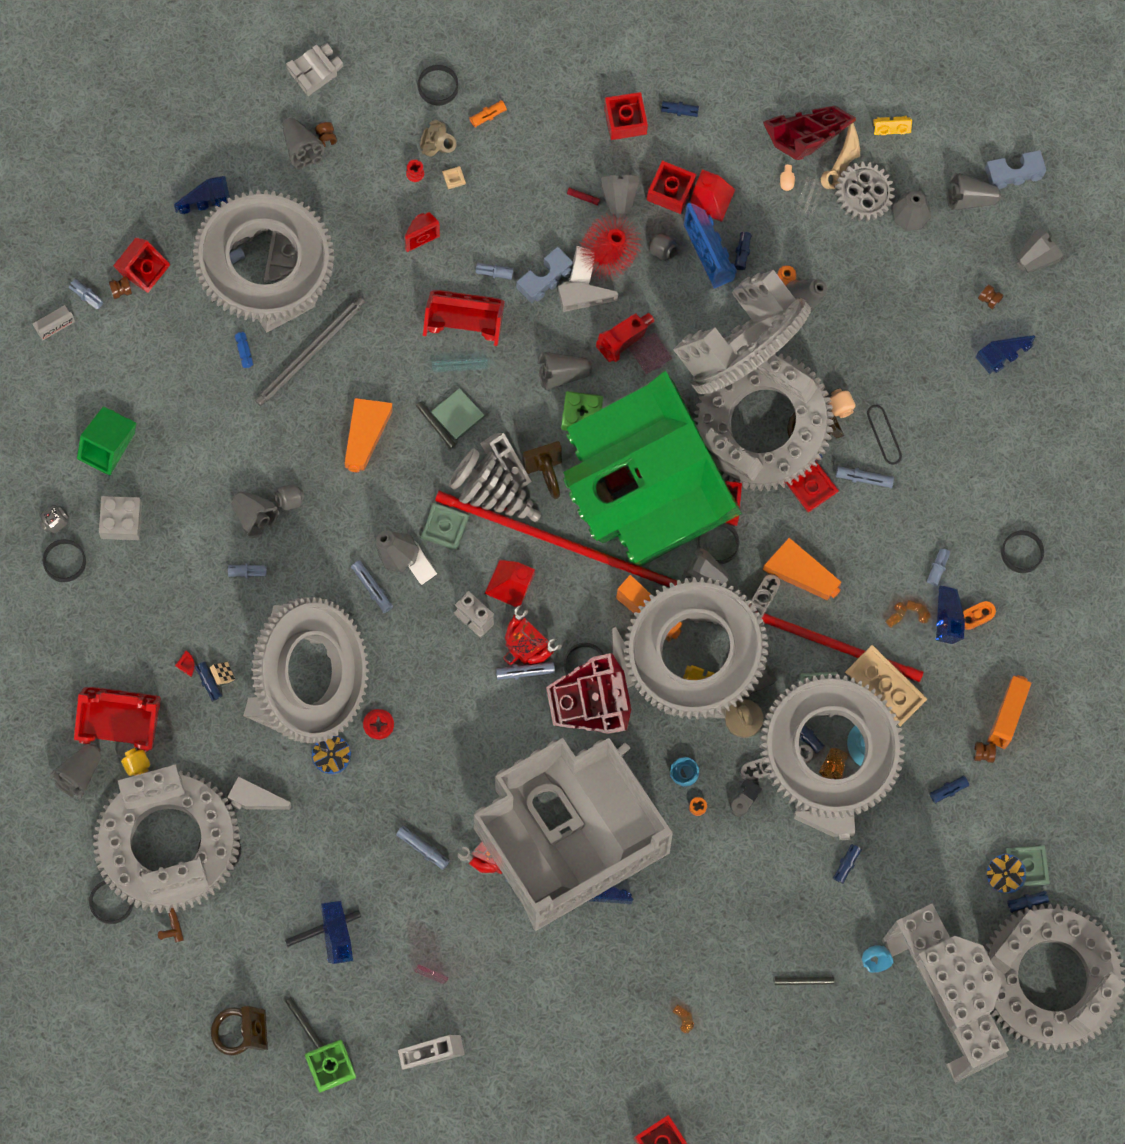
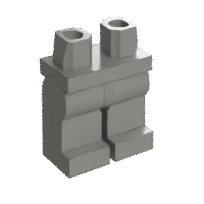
(314, 68)
(471, 609)

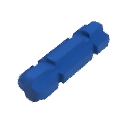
(243, 349)

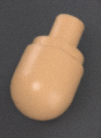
(787, 178)

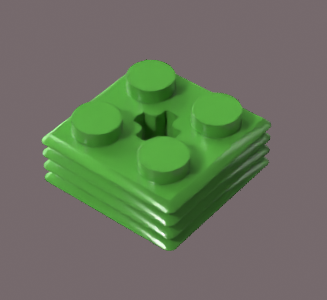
(575, 402)
(318, 1061)

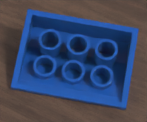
(708, 246)

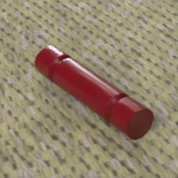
(583, 196)

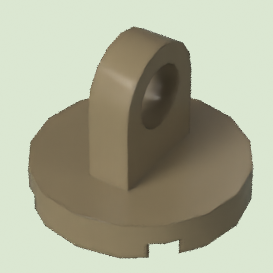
(433, 139)
(744, 719)

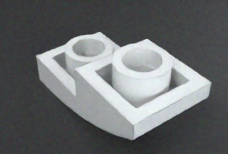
(580, 273)
(422, 568)

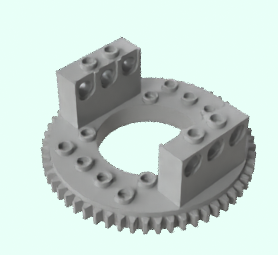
(242, 221)
(773, 322)
(796, 454)
(696, 603)
(832, 698)
(276, 701)
(179, 883)
(1101, 967)

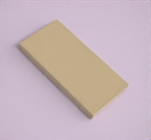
(882, 676)

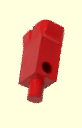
(622, 336)

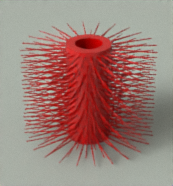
(609, 246)

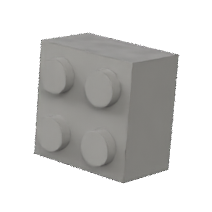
(120, 518)

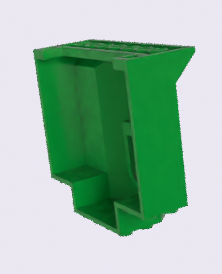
(679, 484)

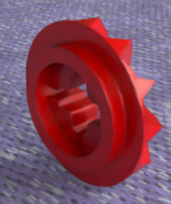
(371, 718)

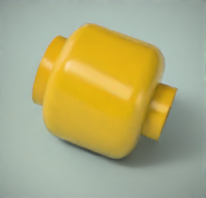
(135, 762)

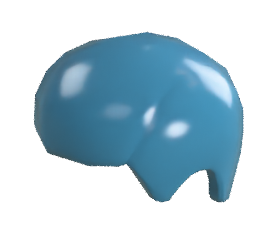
(690, 768)
(884, 958)

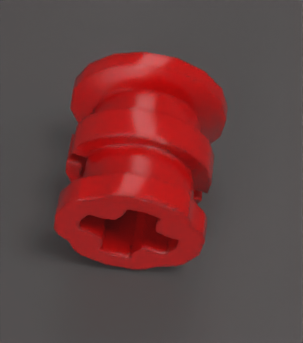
(415, 176)

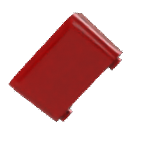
(117, 717)

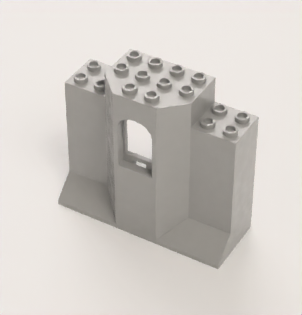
(609, 836)
(960, 983)

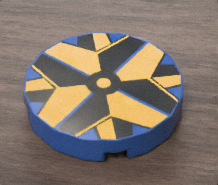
(331, 755)
(1006, 873)

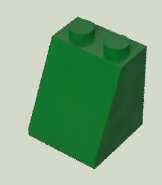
(105, 440)

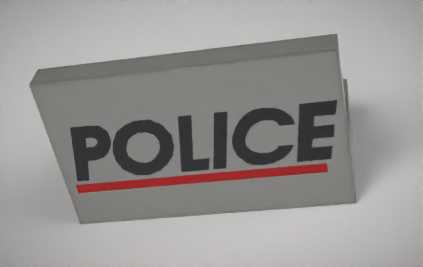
(53, 322)

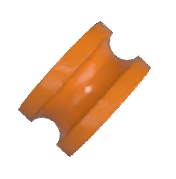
(700, 812)

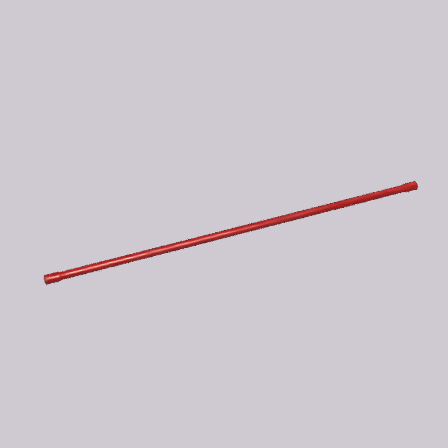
(452, 501)

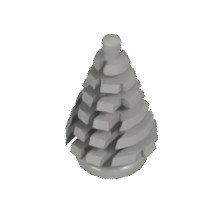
(488, 484)

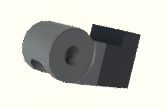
(742, 804)

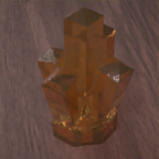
(834, 764)

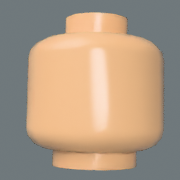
(842, 403)

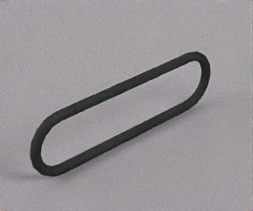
(868, 415)

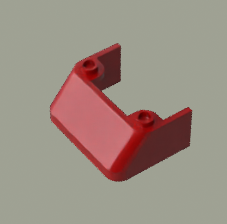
(464, 313)

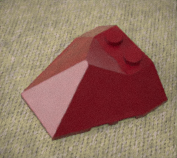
(807, 133)
(592, 697)

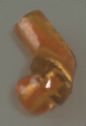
(920, 609)
(898, 616)
(686, 1017)

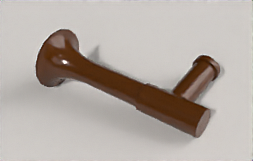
(175, 931)

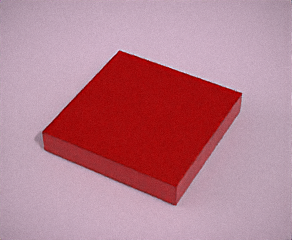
(813, 488)

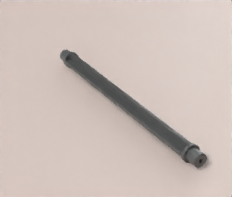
(309, 351)

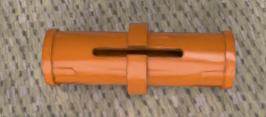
(488, 113)

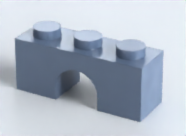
(1001, 174)
(534, 287)

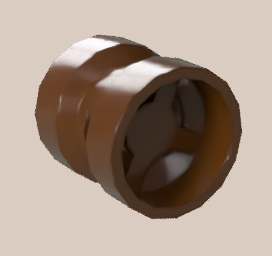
(325, 133)
(120, 287)
(990, 296)
(985, 752)

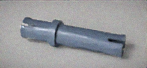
(865, 477)
(384, 604)
(548, 668)
(430, 853)

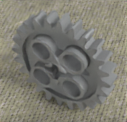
(874, 179)

